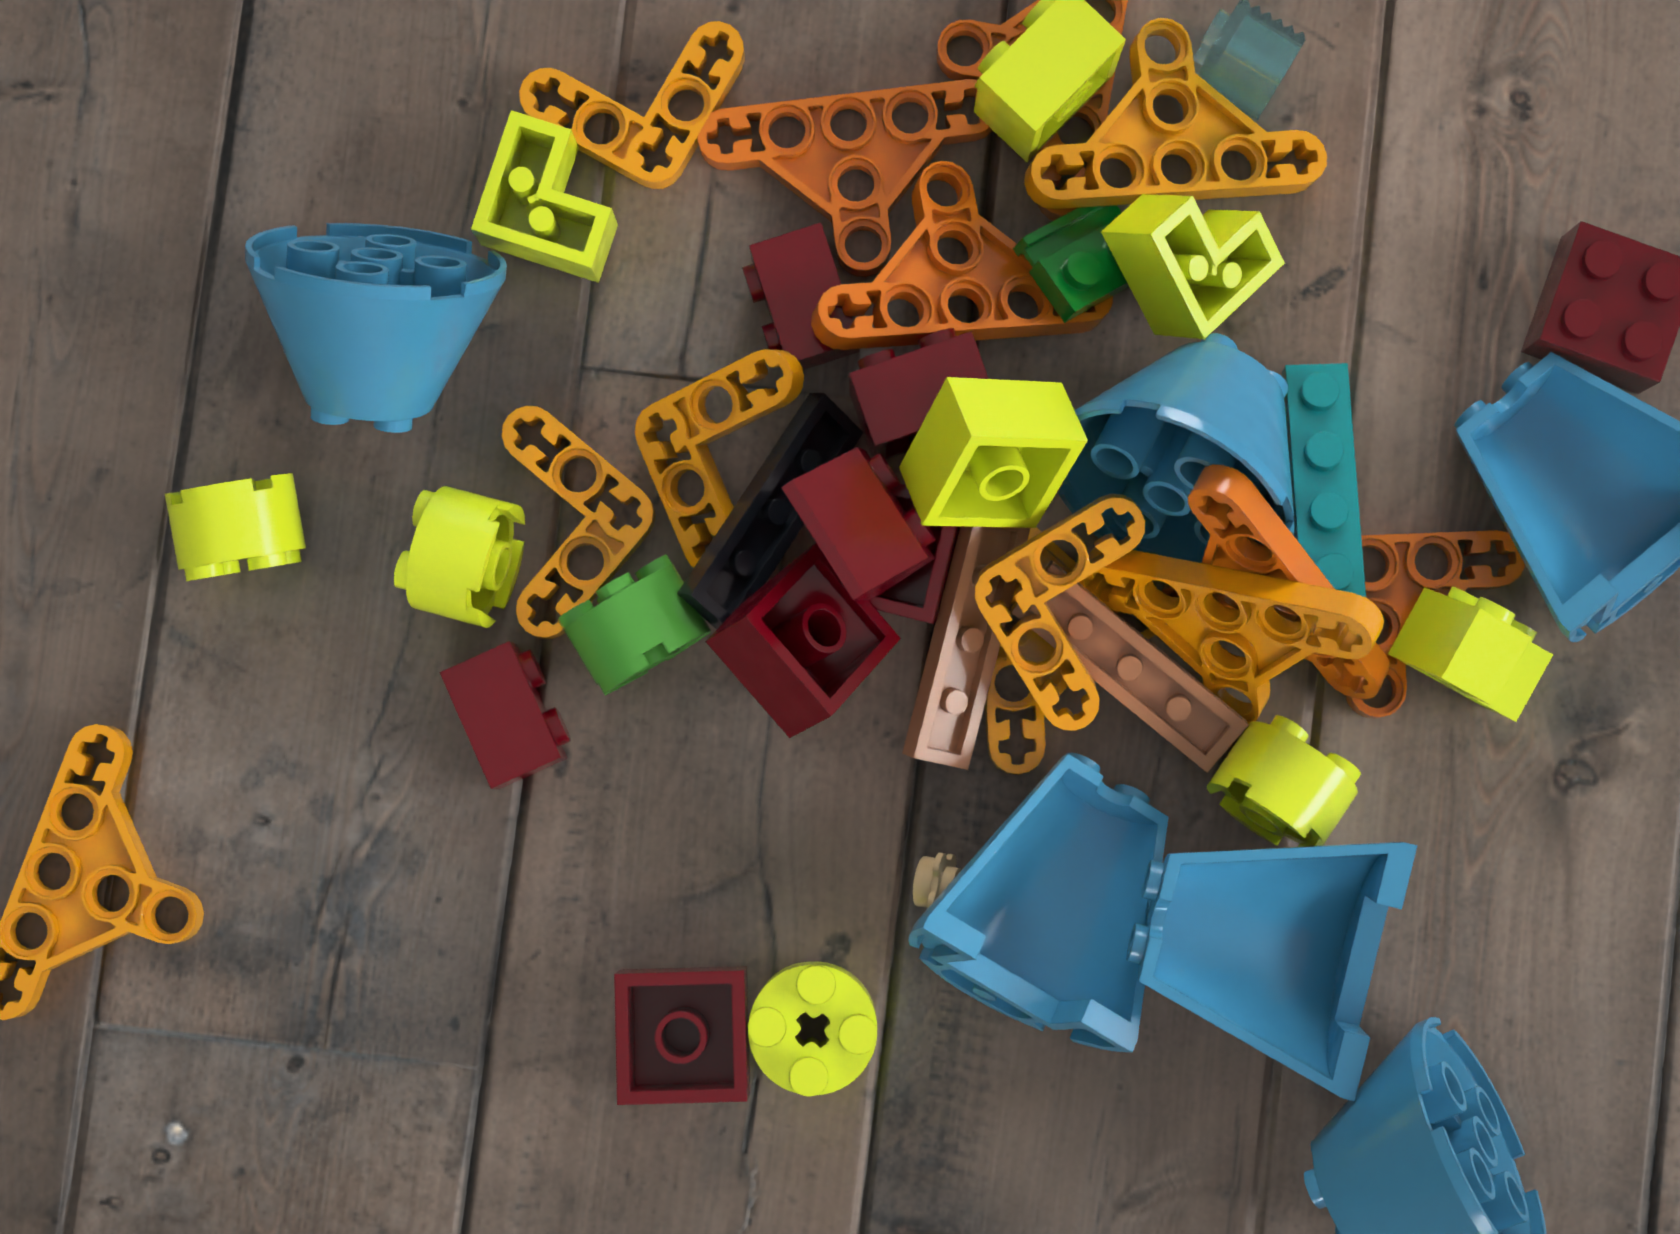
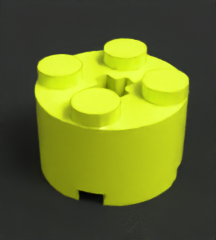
(234, 522)
(461, 555)
(1284, 784)
(812, 1065)

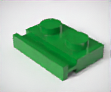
(1074, 260)

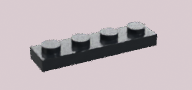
(764, 518)

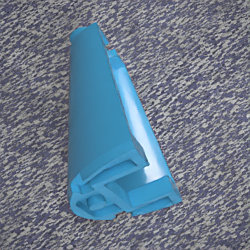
(1580, 487)
(1050, 909)
(1275, 946)

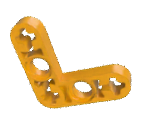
(637, 131)
(697, 430)
(593, 530)
(1039, 587)

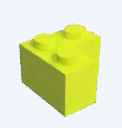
(526, 203)
(1188, 265)
(1472, 649)

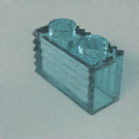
(1247, 56)

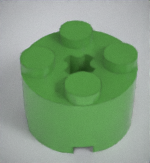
(633, 625)

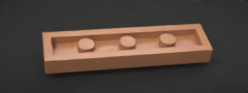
(961, 652)
(1142, 675)

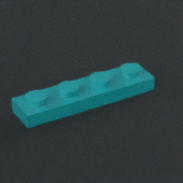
(1325, 471)

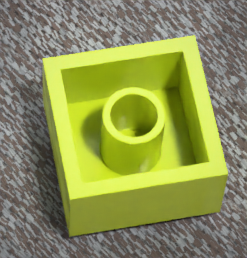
(1046, 73)
(992, 453)

